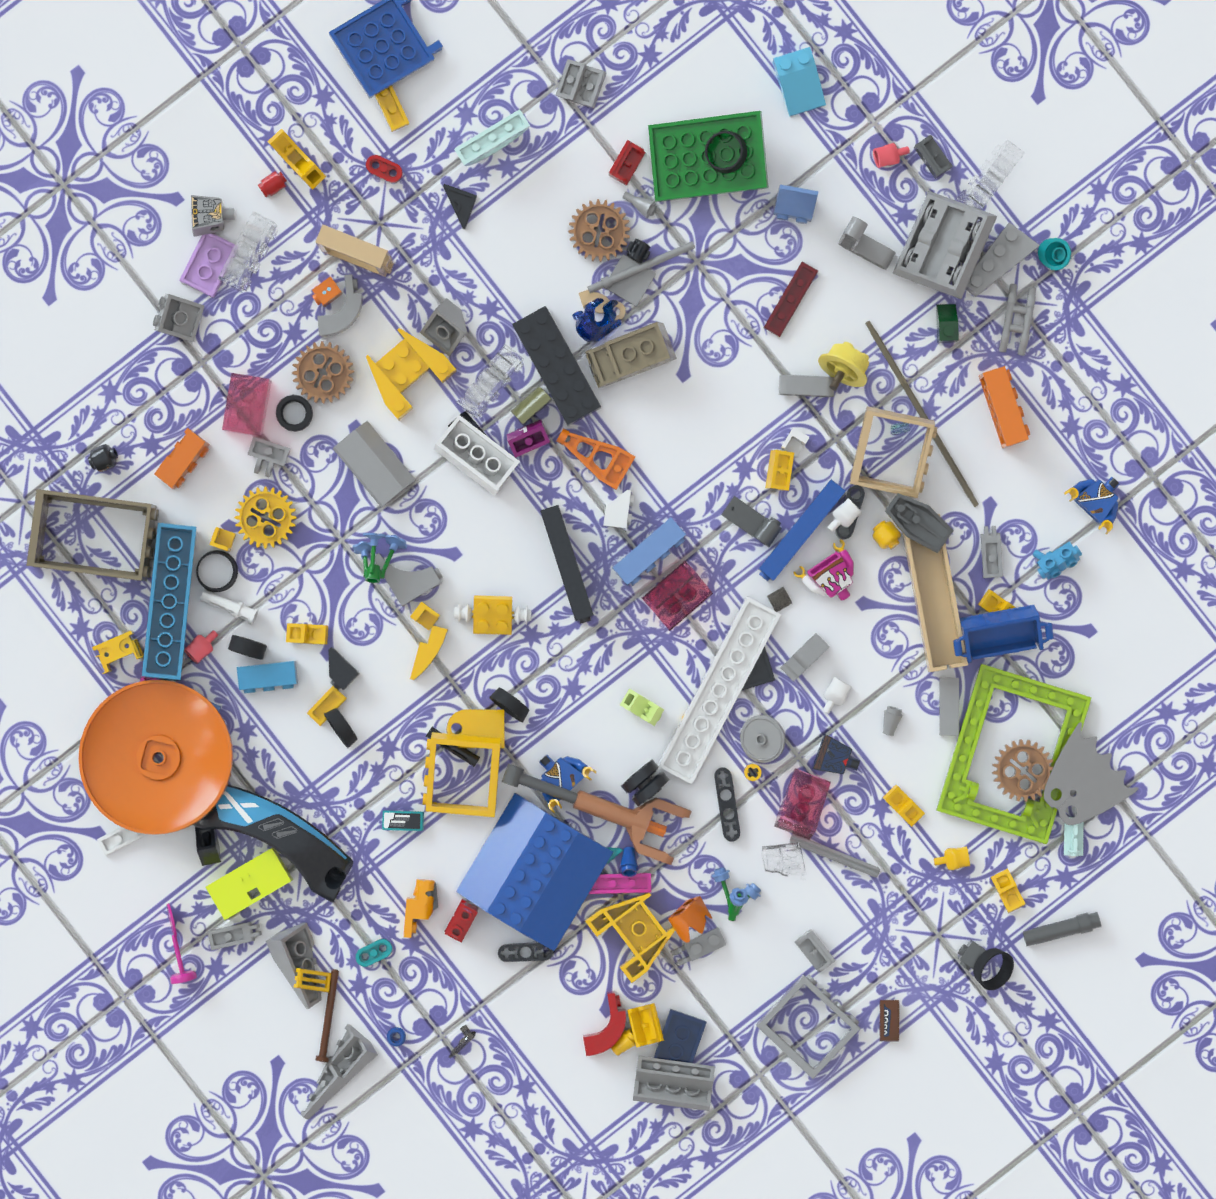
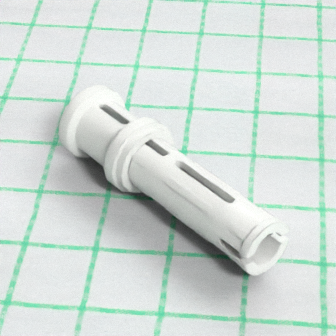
(238, 609)

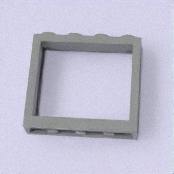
(787, 1049)

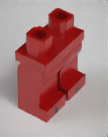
(461, 920)

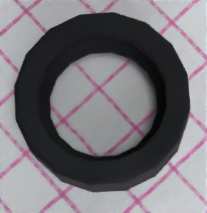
(308, 416)
(247, 647)

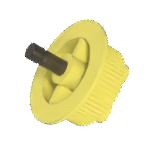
(845, 365)

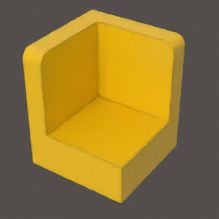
(222, 539)
(425, 616)

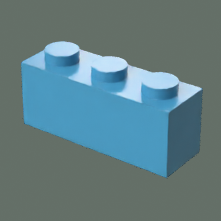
(267, 676)

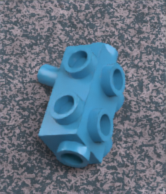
(1055, 562)

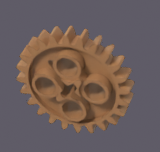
(582, 227)
(307, 364)
(1012, 783)

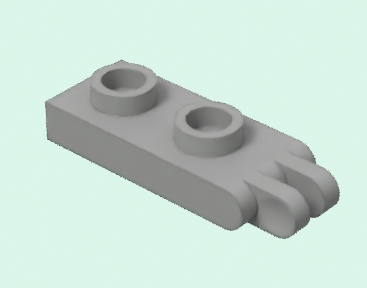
(991, 553)
(232, 935)

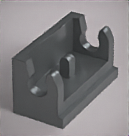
(932, 156)

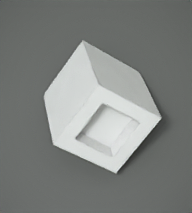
(795, 442)

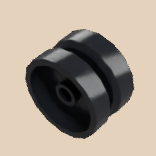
(643, 780)

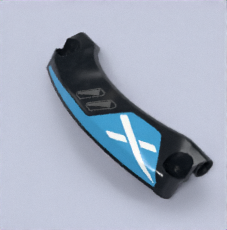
(299, 841)

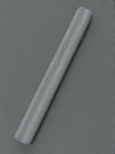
(836, 856)

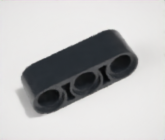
(858, 503)

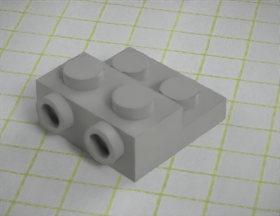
(178, 317)

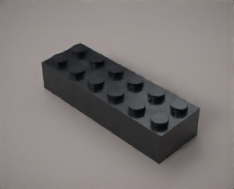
(556, 366)

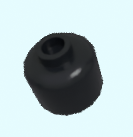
(102, 458)

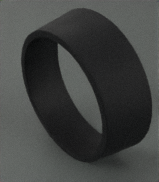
(743, 155)
(234, 575)
(510, 704)
(341, 727)
(1001, 977)

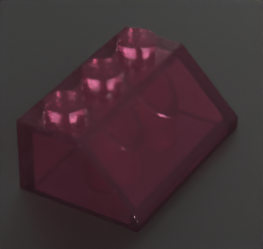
(677, 595)

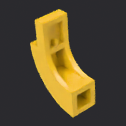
(296, 159)

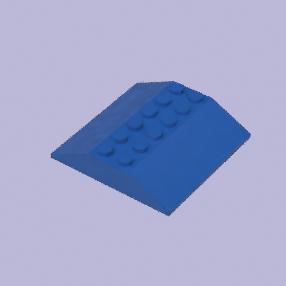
(534, 872)

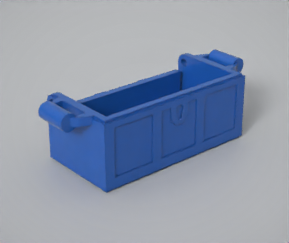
(1002, 633)

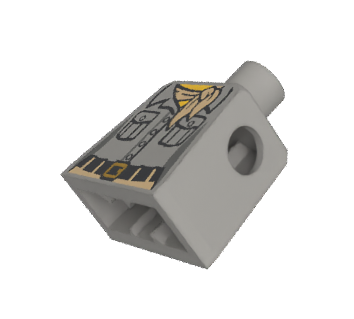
(209, 215)

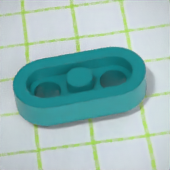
(374, 952)

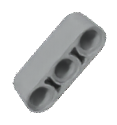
(805, 386)

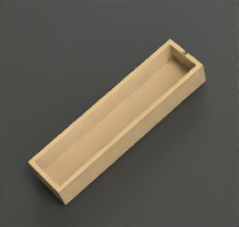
(935, 605)

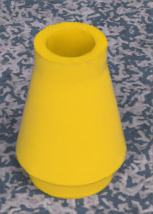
(624, 1043)

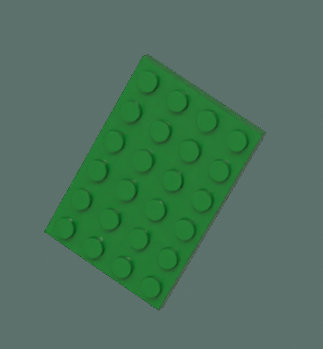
(681, 163)

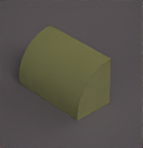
(531, 405)

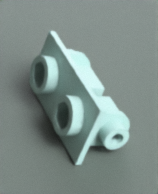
(1073, 839)

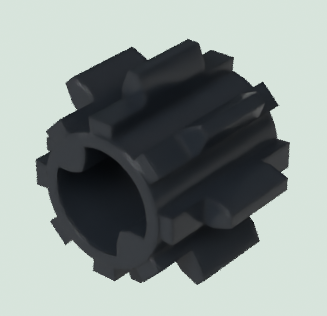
(638, 250)

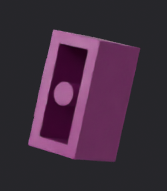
(528, 438)

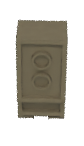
(630, 354)

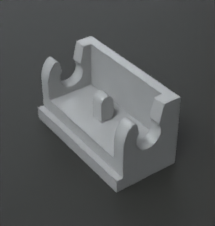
(814, 950)

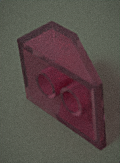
(802, 804)

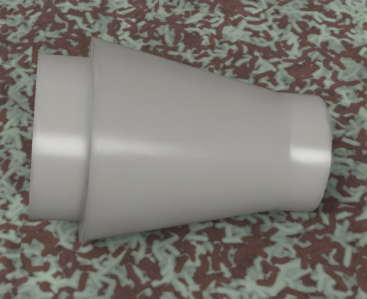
(891, 720)

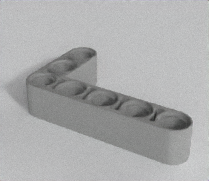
(864, 246)

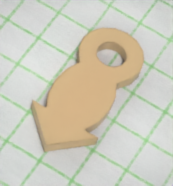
(586, 298)

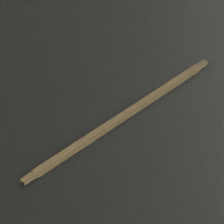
(920, 411)

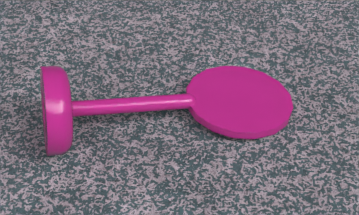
(182, 976)

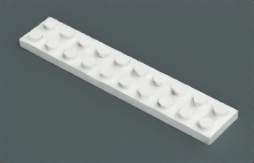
(719, 690)

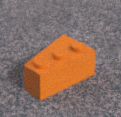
(182, 459)

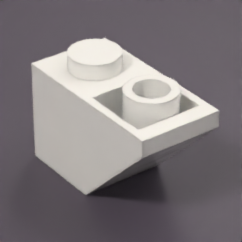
(617, 511)

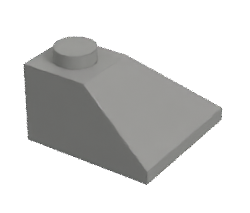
(445, 327)

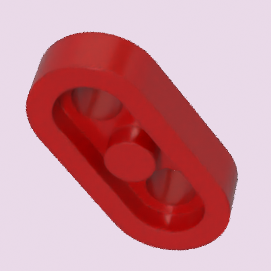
(384, 168)

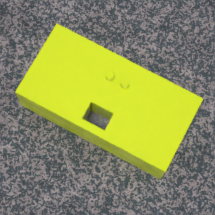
(249, 883)

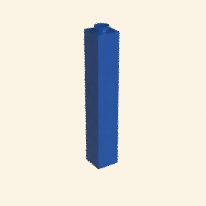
(801, 531)

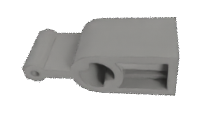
(805, 657)

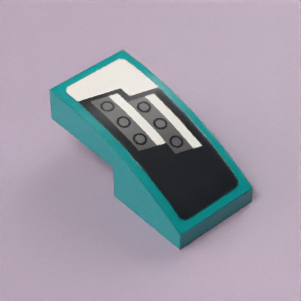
(403, 820)

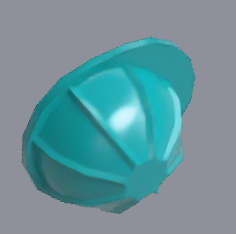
(1054, 253)

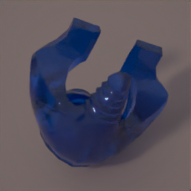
(589, 328)

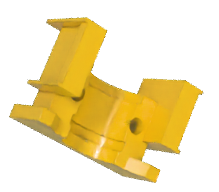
(117, 649)

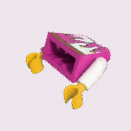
(831, 575)

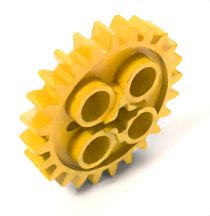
(274, 502)

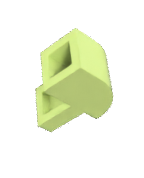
(642, 707)

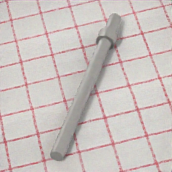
(607, 282)

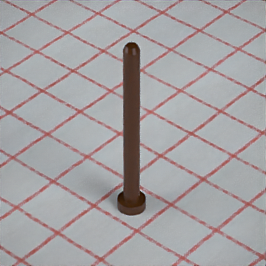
(322, 1057)

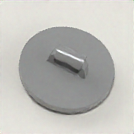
(762, 738)

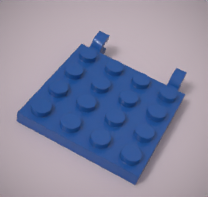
(382, 46)

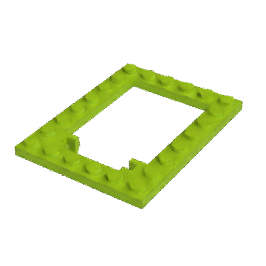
(1037, 817)

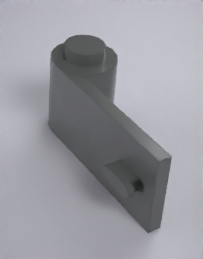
(752, 522)

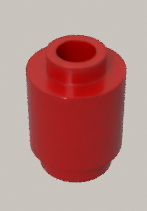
(272, 184)

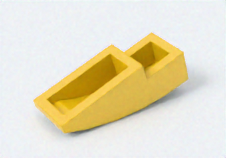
(428, 652)

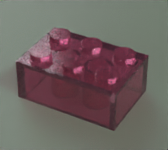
(246, 405)

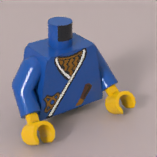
(1097, 500)
(564, 773)

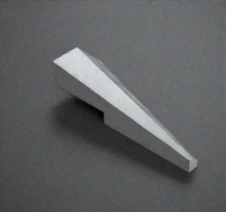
(349, 1059)

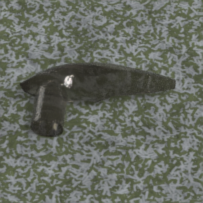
(464, 1041)

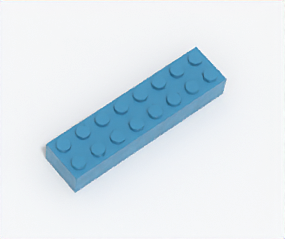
(169, 602)

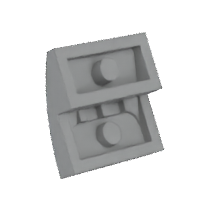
(580, 83)

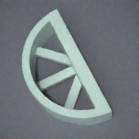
(492, 139)

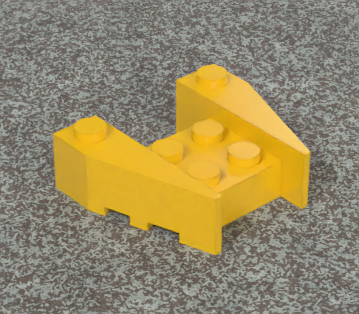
(403, 367)
(637, 929)

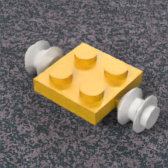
(492, 614)

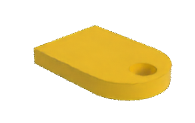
(479, 723)

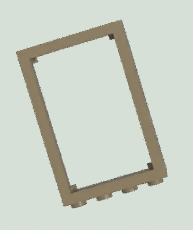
(38, 528)

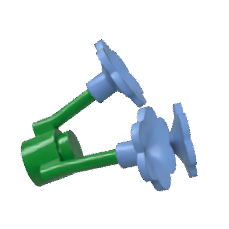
(373, 572)

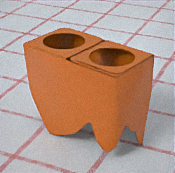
(690, 914)

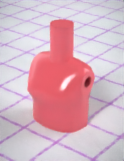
(889, 155)
(200, 647)

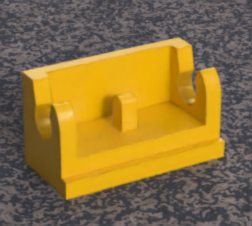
(779, 470)
(645, 1025)

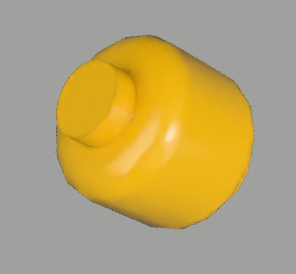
(886, 535)

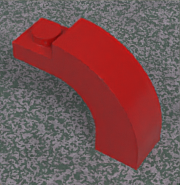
(605, 1039)

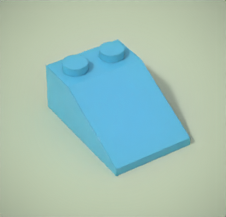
(799, 81)

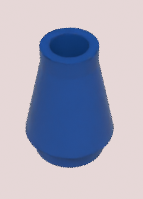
(629, 862)

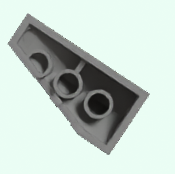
(294, 950)

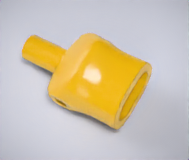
(954, 858)

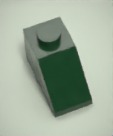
(947, 323)

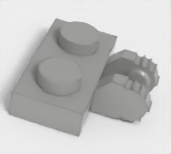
(269, 452)

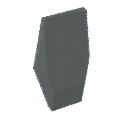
(919, 522)

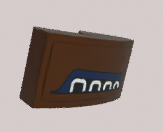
(889, 1020)

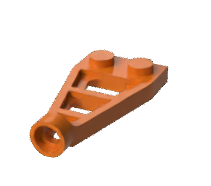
(616, 469)

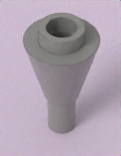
(644, 206)

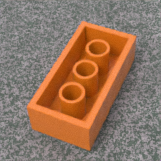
(1003, 407)

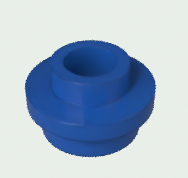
(392, 1041)

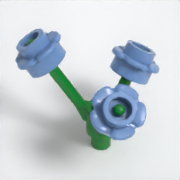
(738, 896)

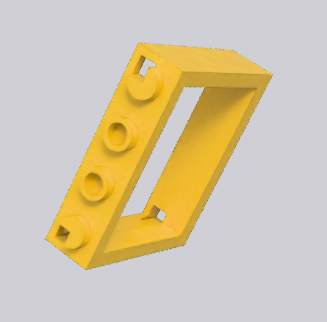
(466, 741)

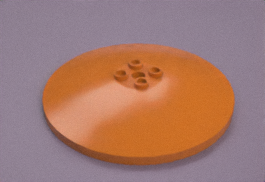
(121, 748)

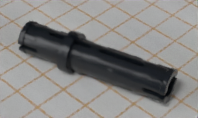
(462, 753)

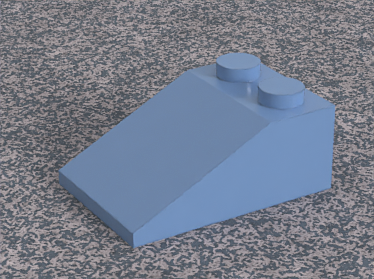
(795, 204)

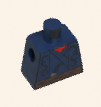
(834, 756)

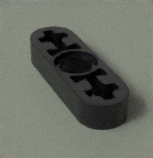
(540, 957)

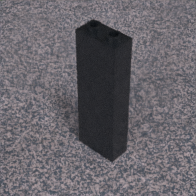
(567, 564)

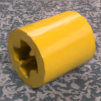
(753, 766)

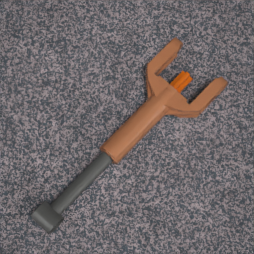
(635, 820)

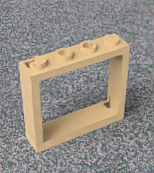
(354, 251)
(922, 468)

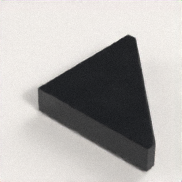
(461, 202)
(761, 672)

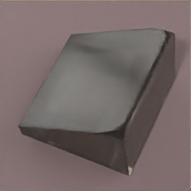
(779, 599)

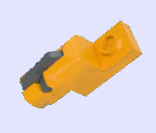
(421, 906)

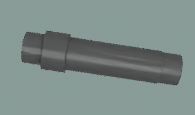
(1080, 924)

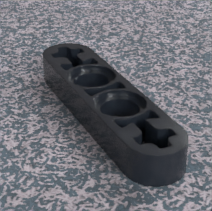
(723, 804)

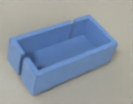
(649, 551)

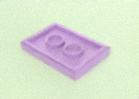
(207, 264)

